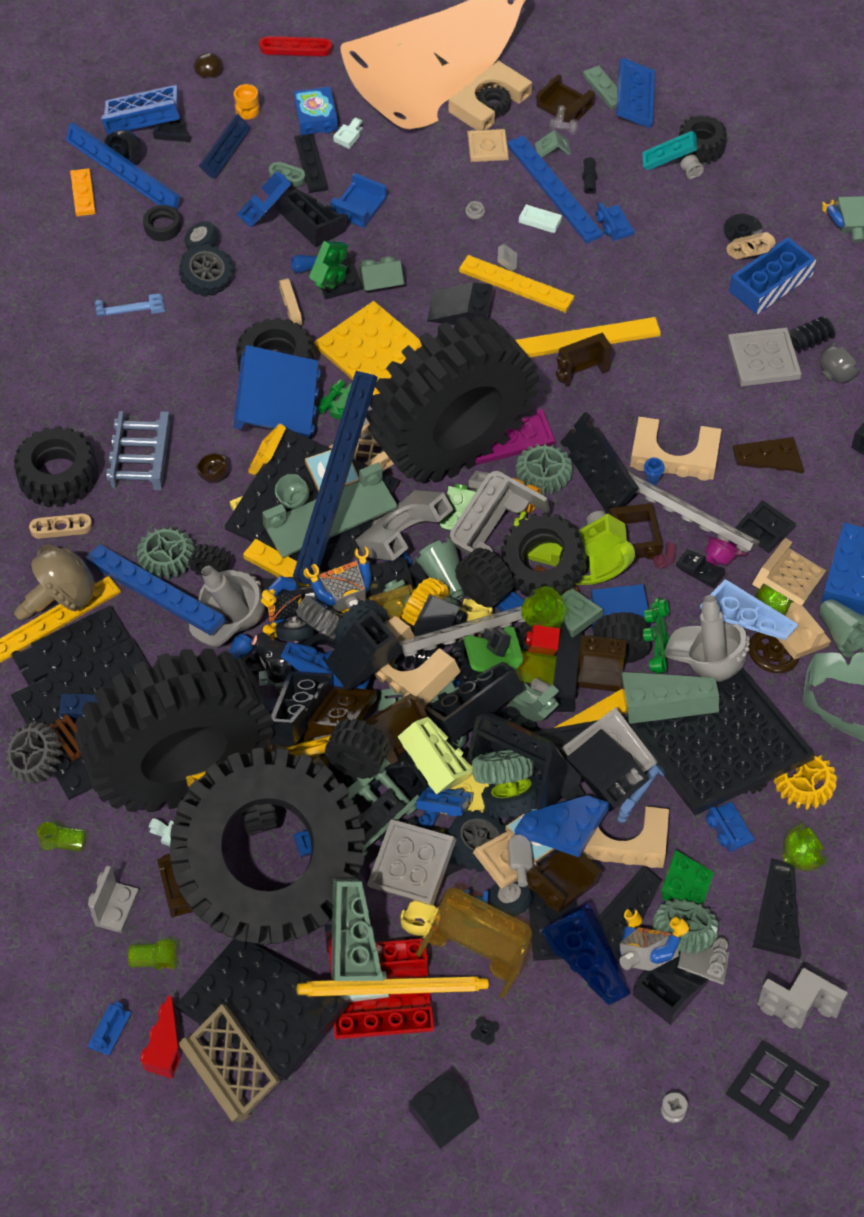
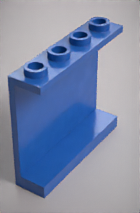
(276, 391)

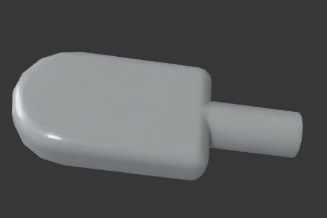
(520, 857)

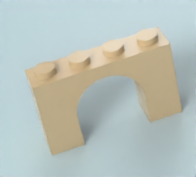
(476, 114)
(698, 463)
(423, 681)
(644, 850)

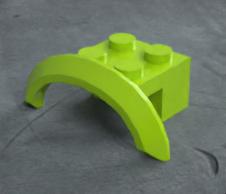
(607, 549)

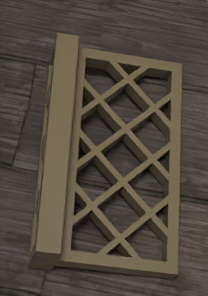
(211, 1072)

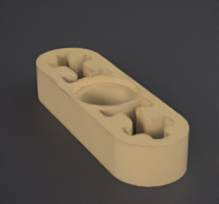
(746, 251)
(290, 300)
(54, 521)

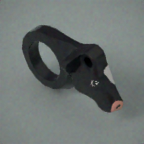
(271, 651)

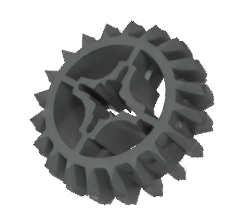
(319, 615)
(23, 751)

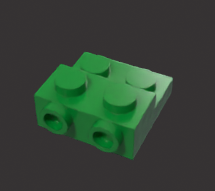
(328, 267)

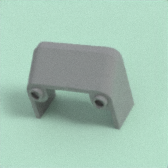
(488, 505)

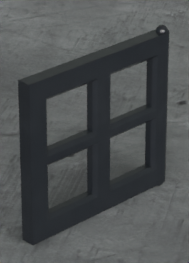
(777, 1089)

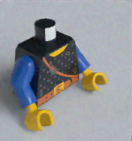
(281, 600)

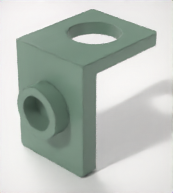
(551, 142)

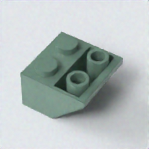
(380, 274)

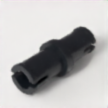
(589, 175)

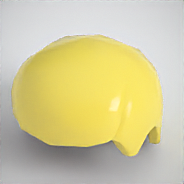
(475, 610)
(414, 911)

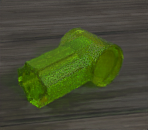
(62, 837)
(157, 956)

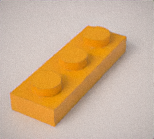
(82, 192)

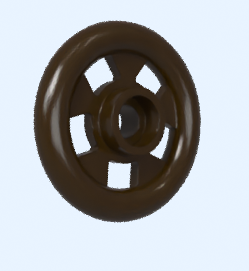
(772, 651)

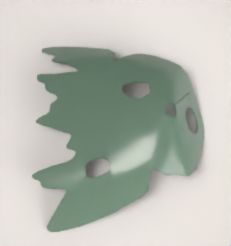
(834, 666)

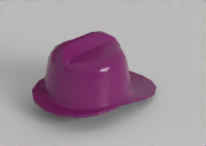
(722, 552)

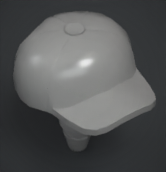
(233, 596)
(712, 649)

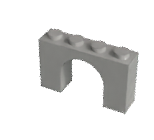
(384, 536)

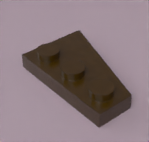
(775, 454)

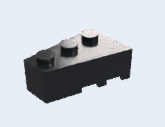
(311, 218)

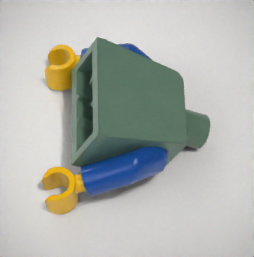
(848, 215)

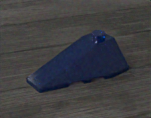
(583, 945)

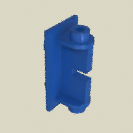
(109, 1029)

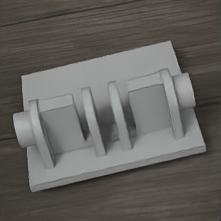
(708, 964)

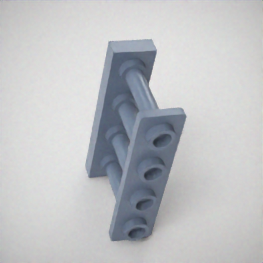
(156, 459)

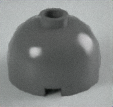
(838, 364)

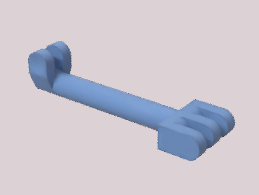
(155, 303)
(629, 804)

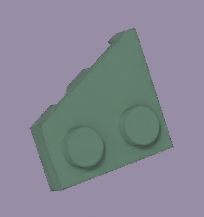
(580, 612)

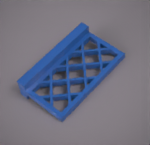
(146, 115)

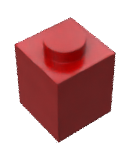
(542, 640)

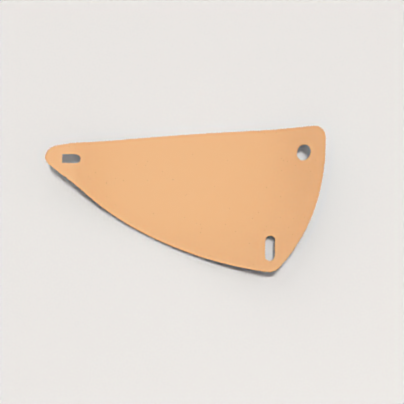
(411, 77)

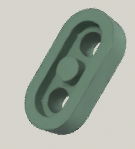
(290, 172)

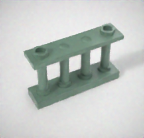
(362, 788)

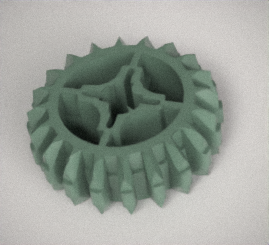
(557, 468)
(156, 559)
(501, 767)
(701, 924)

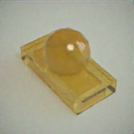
(393, 599)

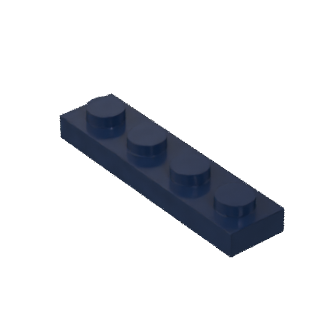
(224, 146)

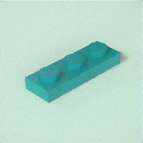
(669, 150)

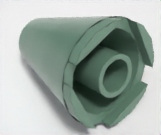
(440, 562)
(844, 626)

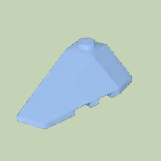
(749, 612)

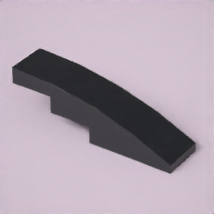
(567, 663)

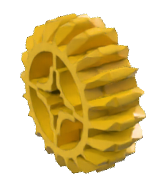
(419, 597)
(801, 786)

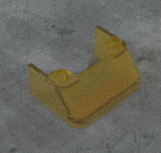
(482, 931)

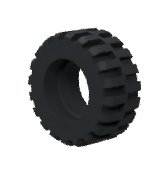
(276, 335)
(58, 487)
(540, 530)

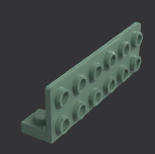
(358, 504)

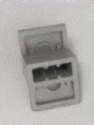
(798, 1003)

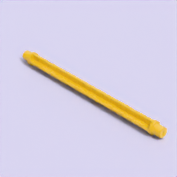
(392, 986)

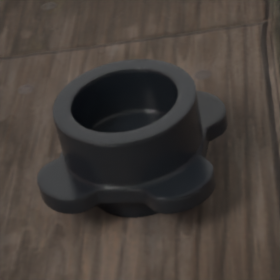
(488, 1037)

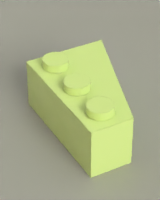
(434, 755)

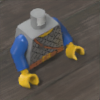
(343, 584)
(647, 947)

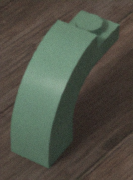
(534, 704)

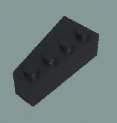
(297, 703)
(458, 710)

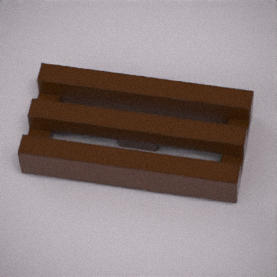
(60, 724)

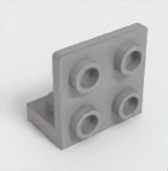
(111, 902)

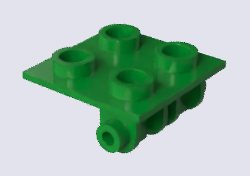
(686, 880)

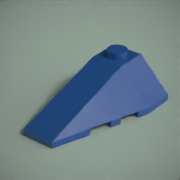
(309, 660)

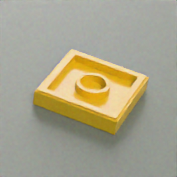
(266, 449)

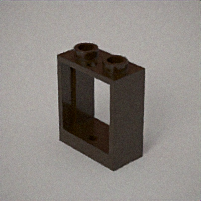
(638, 514)

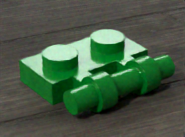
(328, 402)

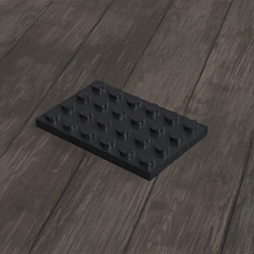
(265, 1003)

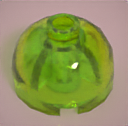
(773, 599)
(544, 608)
(803, 849)

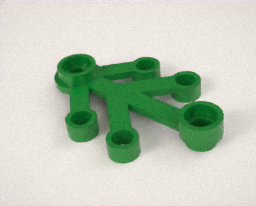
(658, 633)

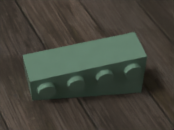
(667, 696)
(353, 943)

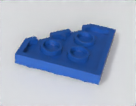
(564, 825)

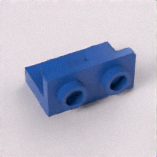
(614, 222)
(729, 826)

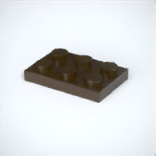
(339, 706)

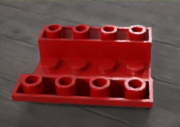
(398, 1012)

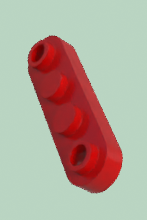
(295, 46)

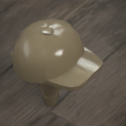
(60, 578)

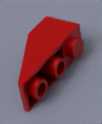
(163, 1051)

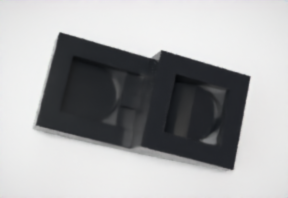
(697, 567)

